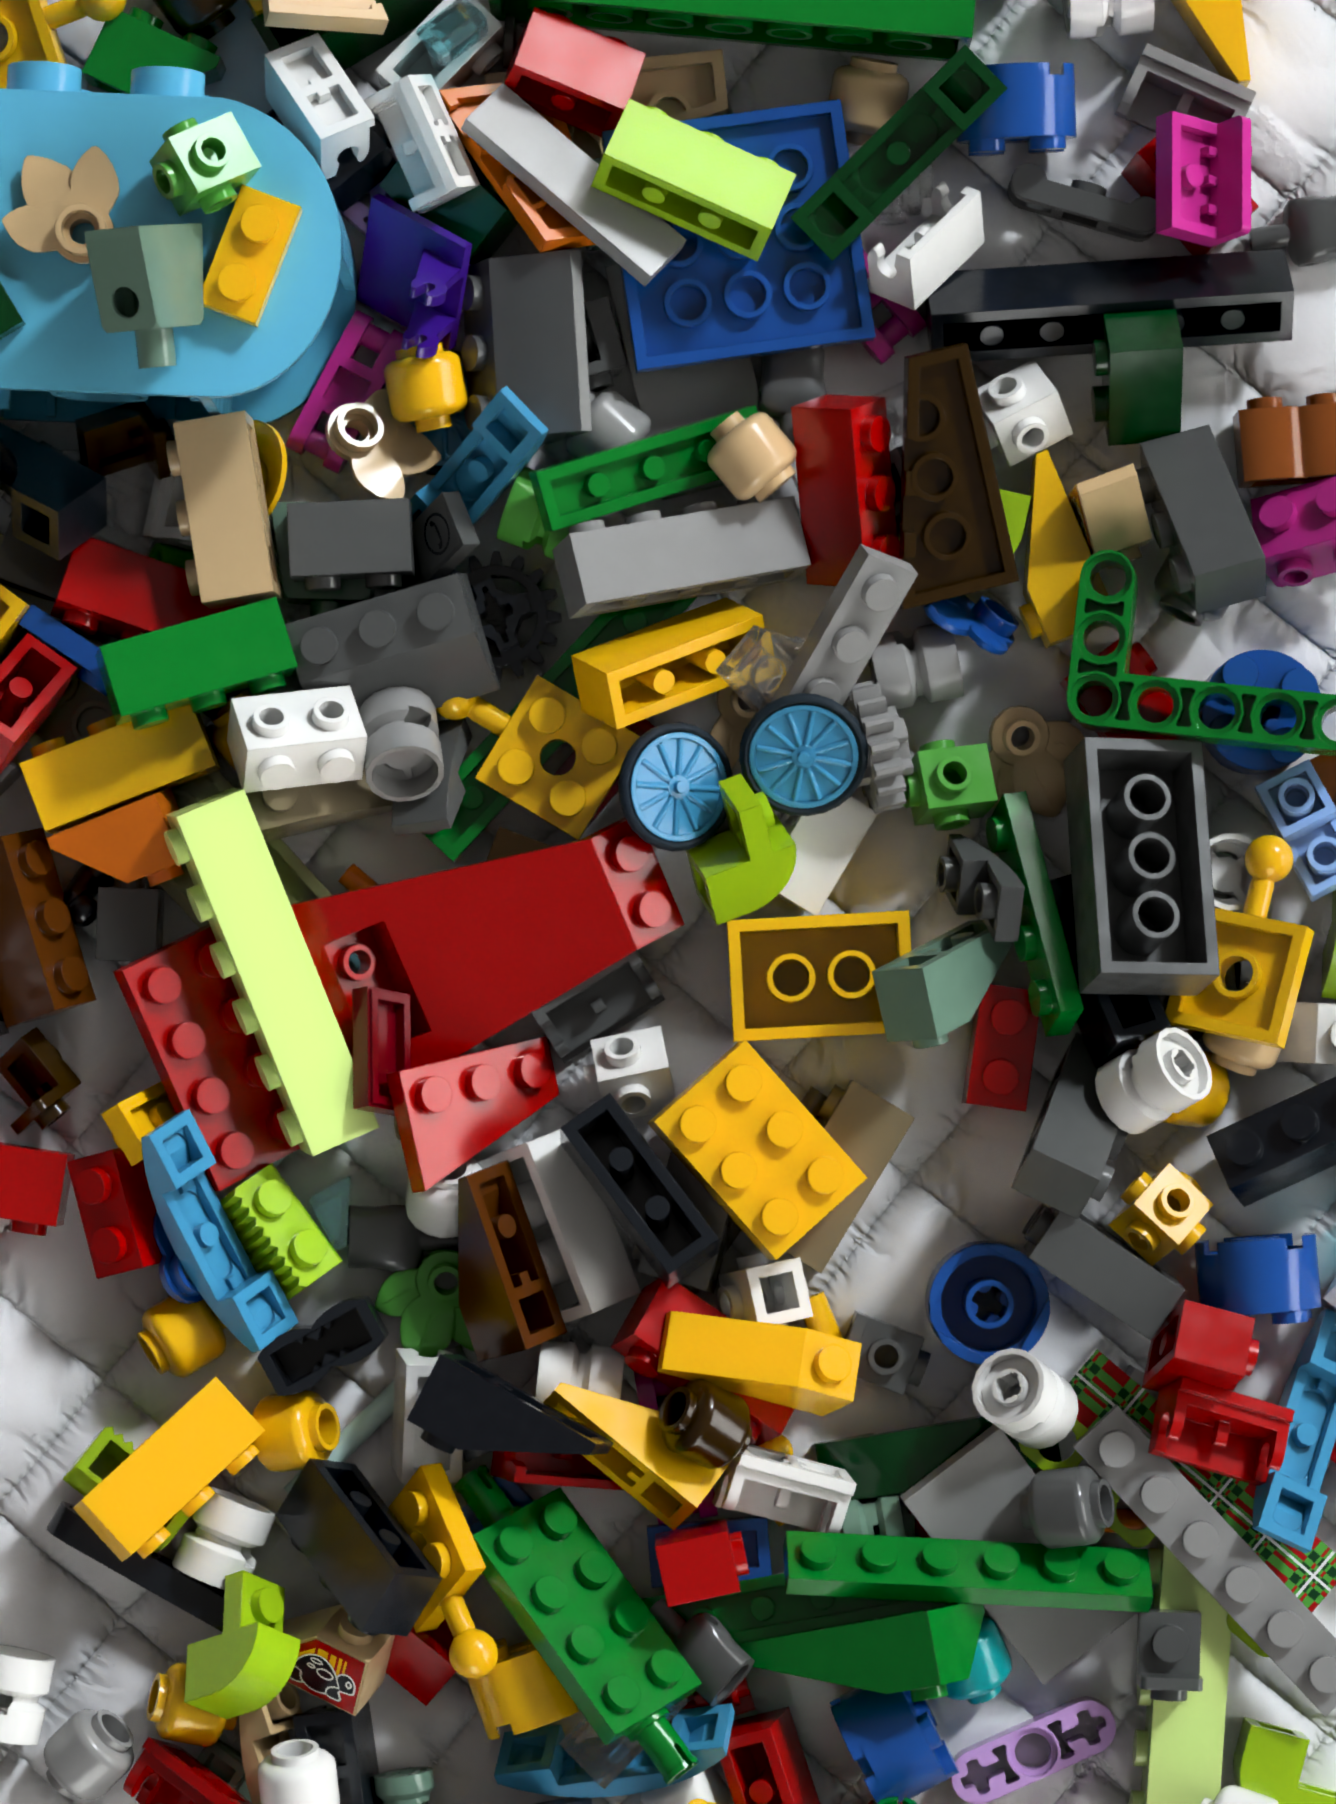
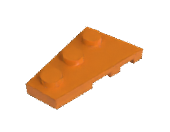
(538, 219)

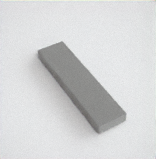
(563, 179)

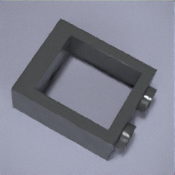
(1102, 1268)

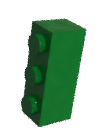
(197, 663)

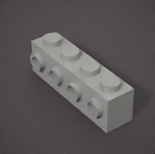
(680, 555)

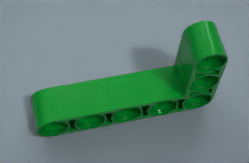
(1188, 696)

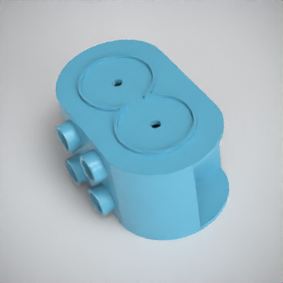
(63, 358)

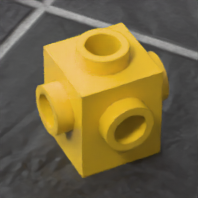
(1162, 1214)

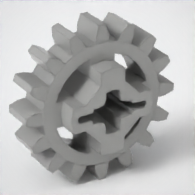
(887, 747)

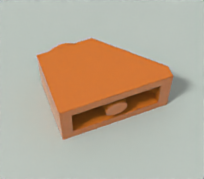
(125, 841)

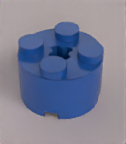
(1032, 110)
(1265, 670)
(978, 1268)
(1261, 1276)
(893, 1742)

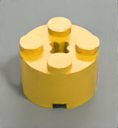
(520, 1692)

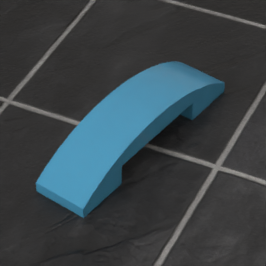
(488, 458)
(204, 1238)
(1291, 1499)
(541, 1765)

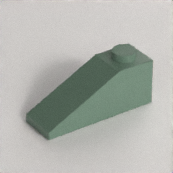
(938, 984)

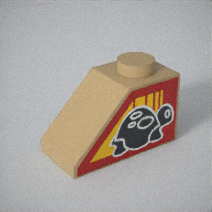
(1112, 512)
(338, 1659)

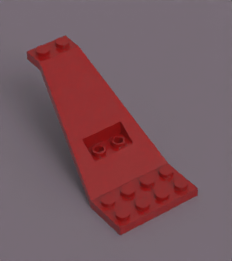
(463, 941)

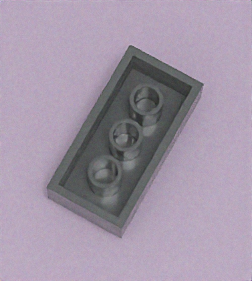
(1141, 867)

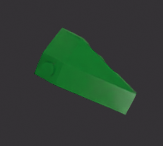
(882, 1655)

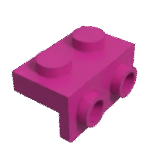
(1203, 178)
(1297, 532)

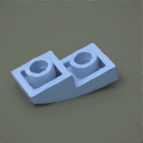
(1307, 821)

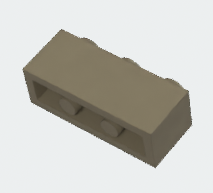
(869, 1134)

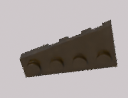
(949, 485)

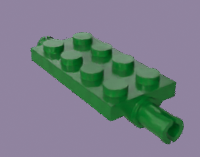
(583, 1618)

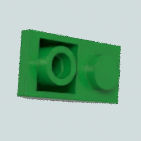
(137, 42)

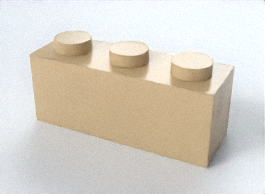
(224, 510)

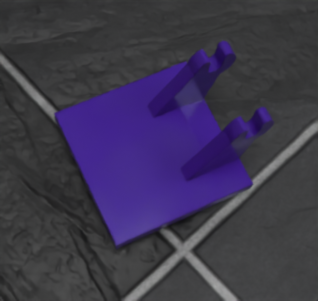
(414, 275)

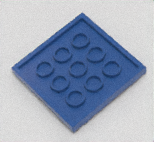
(730, 307)

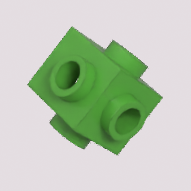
(203, 164)
(950, 784)

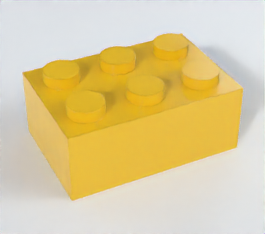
(811, 973)
(757, 1150)

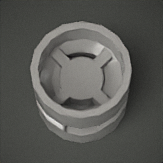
(917, 666)
(402, 744)

